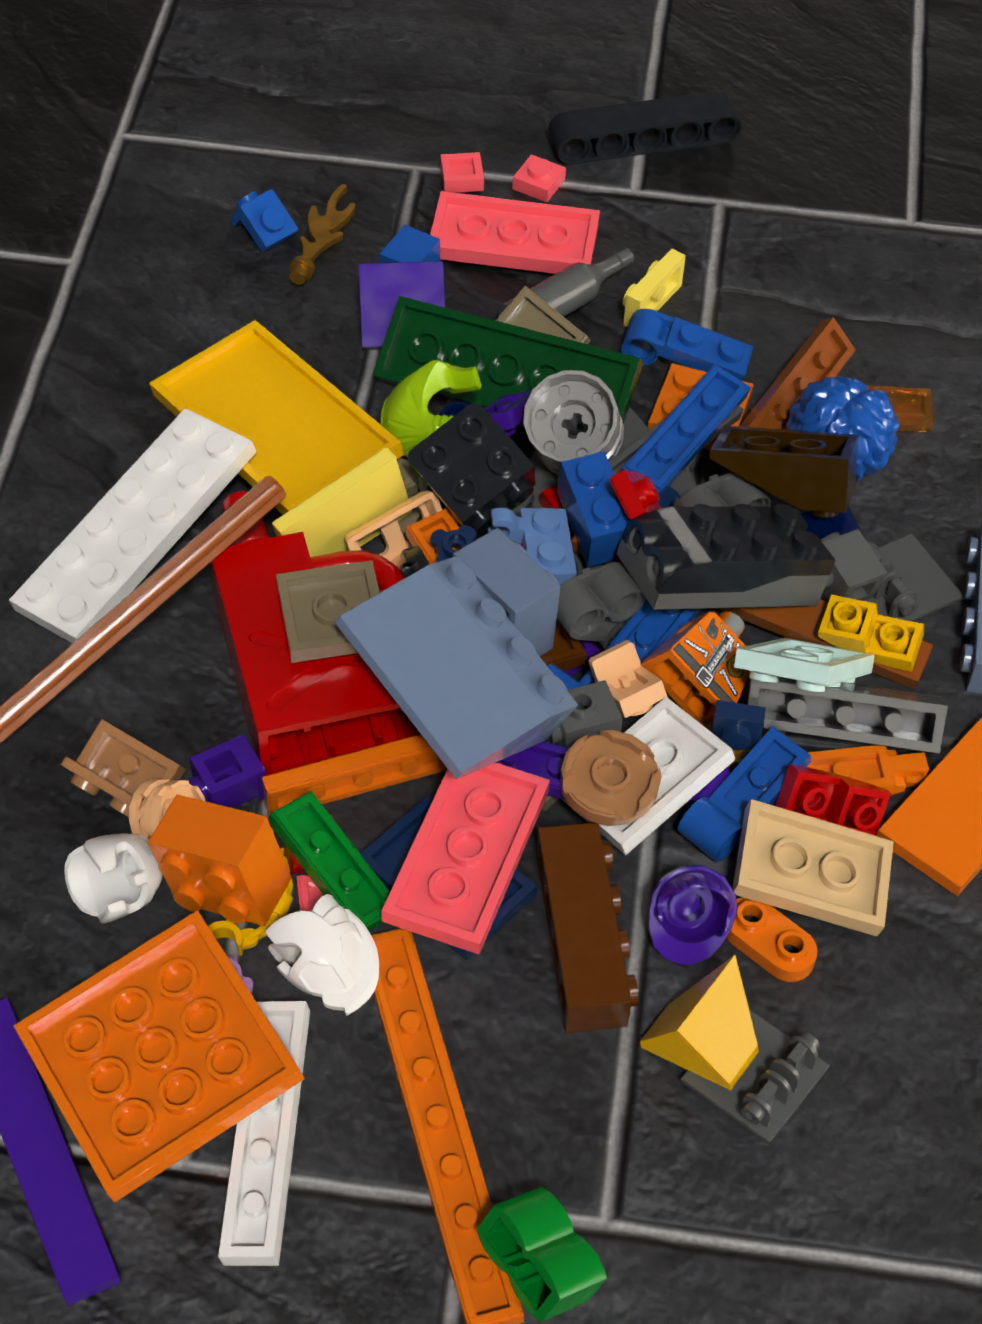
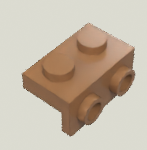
(118, 766)

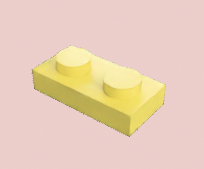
(656, 286)

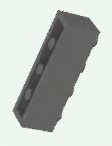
(853, 713)

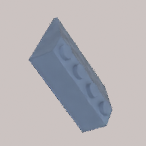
(458, 666)

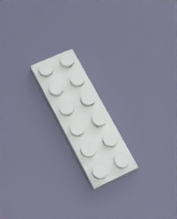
(133, 525)

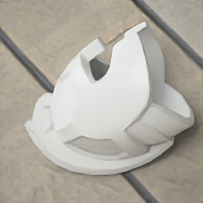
(112, 875)
(329, 954)

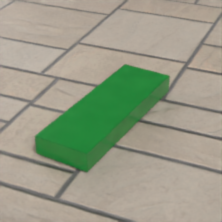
(330, 858)

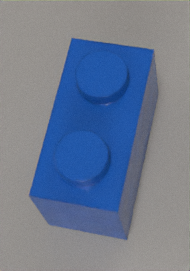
(592, 507)

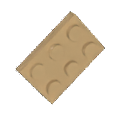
(813, 867)

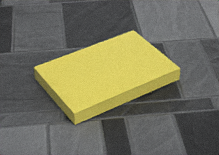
(346, 505)

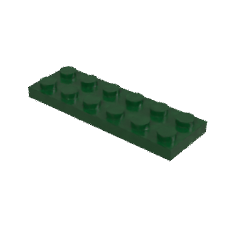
(504, 354)

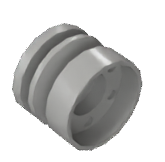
(562, 404)

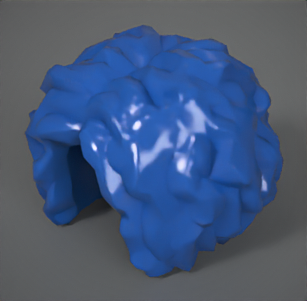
(849, 408)

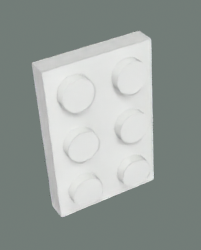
(687, 762)

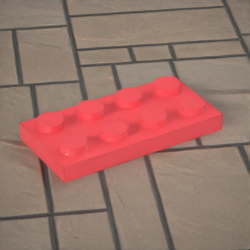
(513, 232)
(466, 855)

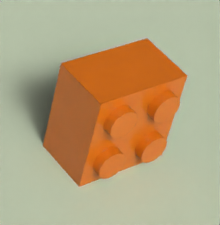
(220, 860)

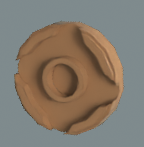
(610, 778)

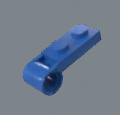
(657, 334)
(717, 821)

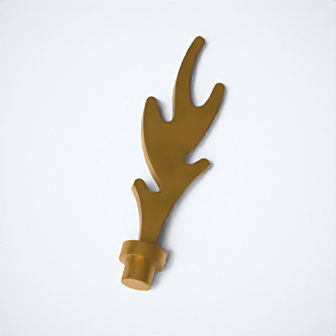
(323, 235)

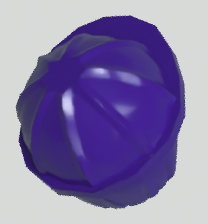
(691, 914)

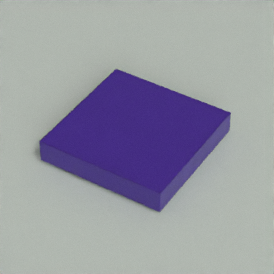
(381, 288)

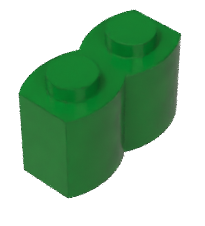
(541, 1253)

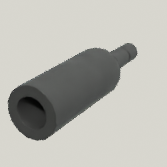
(577, 283)

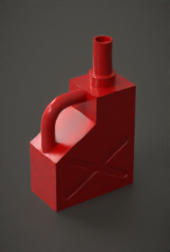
(305, 707)

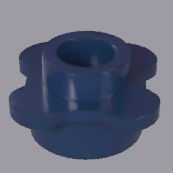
(446, 540)

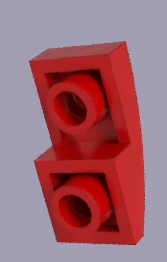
(833, 798)

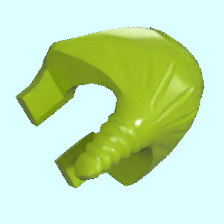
(406, 408)

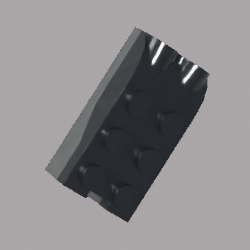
(725, 557)

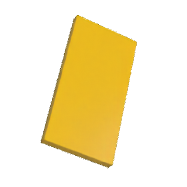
(293, 415)

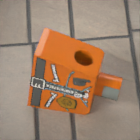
(700, 662)

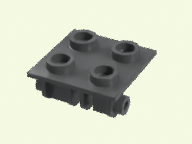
(912, 581)
(771, 1084)

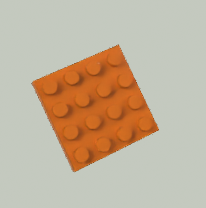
(157, 1055)

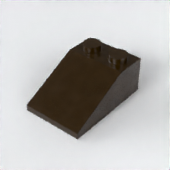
(797, 466)

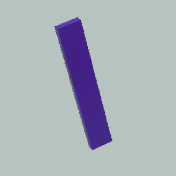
(49, 1174)

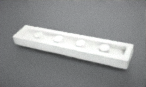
(264, 1157)

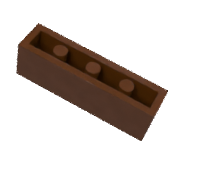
(584, 928)

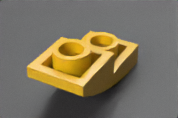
(858, 627)

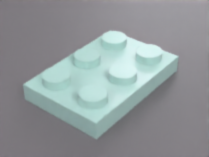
(808, 663)

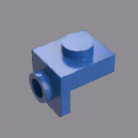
(264, 219)

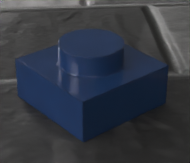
(738, 724)

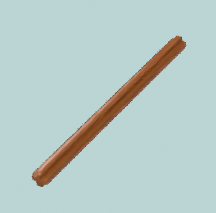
(138, 605)

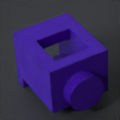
(228, 773)

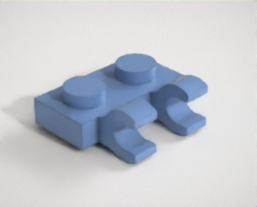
(542, 535)

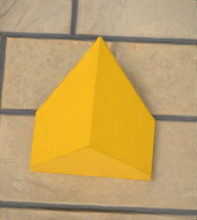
(708, 1028)

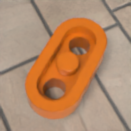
(766, 939)

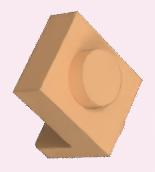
(630, 683)

